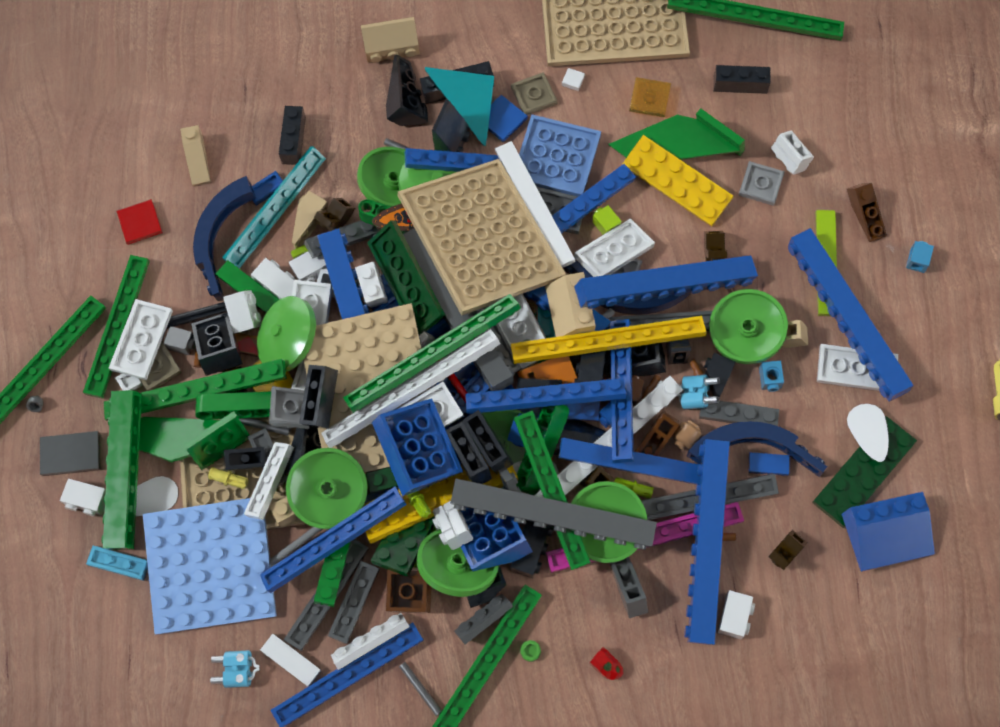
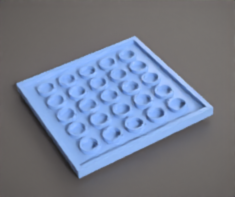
(207, 566)

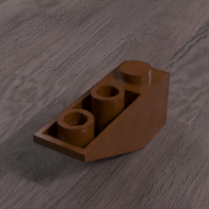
(867, 210)

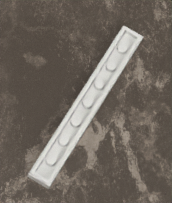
(528, 191)

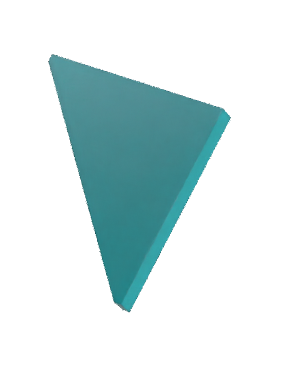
(469, 95)

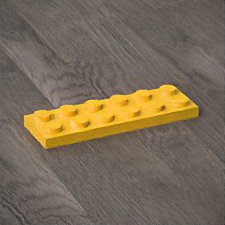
(678, 180)

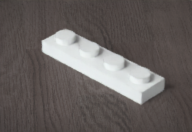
(268, 481)
(369, 641)

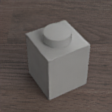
(180, 340)

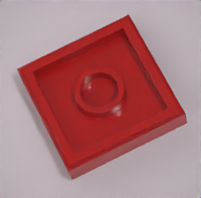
(139, 222)

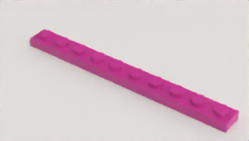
(665, 532)

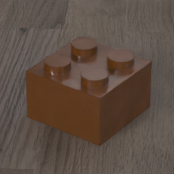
(407, 593)

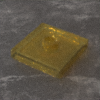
(650, 97)

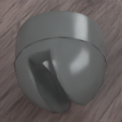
(32, 404)

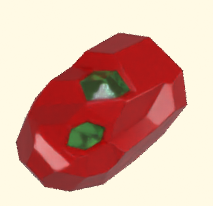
(607, 665)

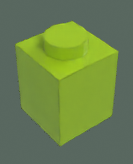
(605, 219)

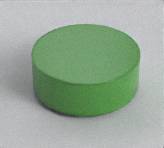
(530, 651)

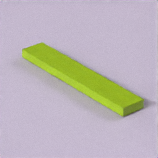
(827, 237)

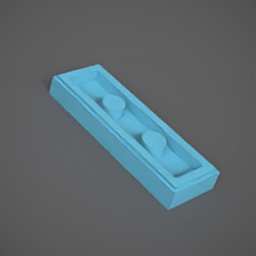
(117, 563)

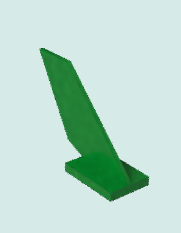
(686, 137)
(195, 438)

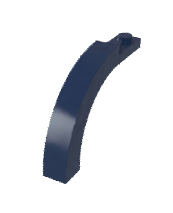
(209, 223)
(636, 307)
(764, 434)

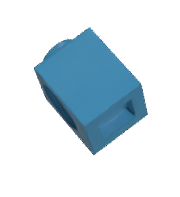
(919, 256)
(775, 369)

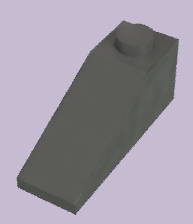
(629, 588)

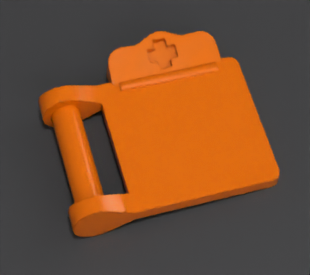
(554, 368)

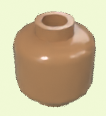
(687, 435)

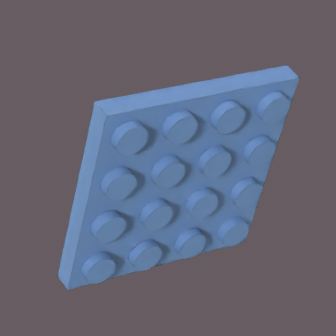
(559, 154)

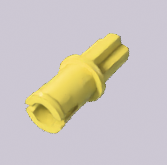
(228, 478)

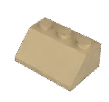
(390, 38)
(565, 307)

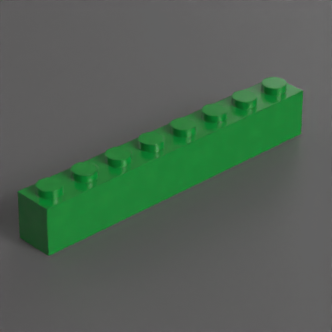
(122, 470)

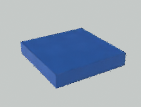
(505, 118)

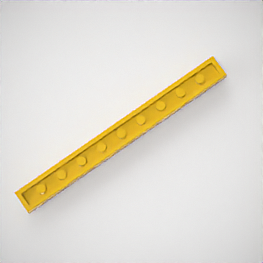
(608, 339)

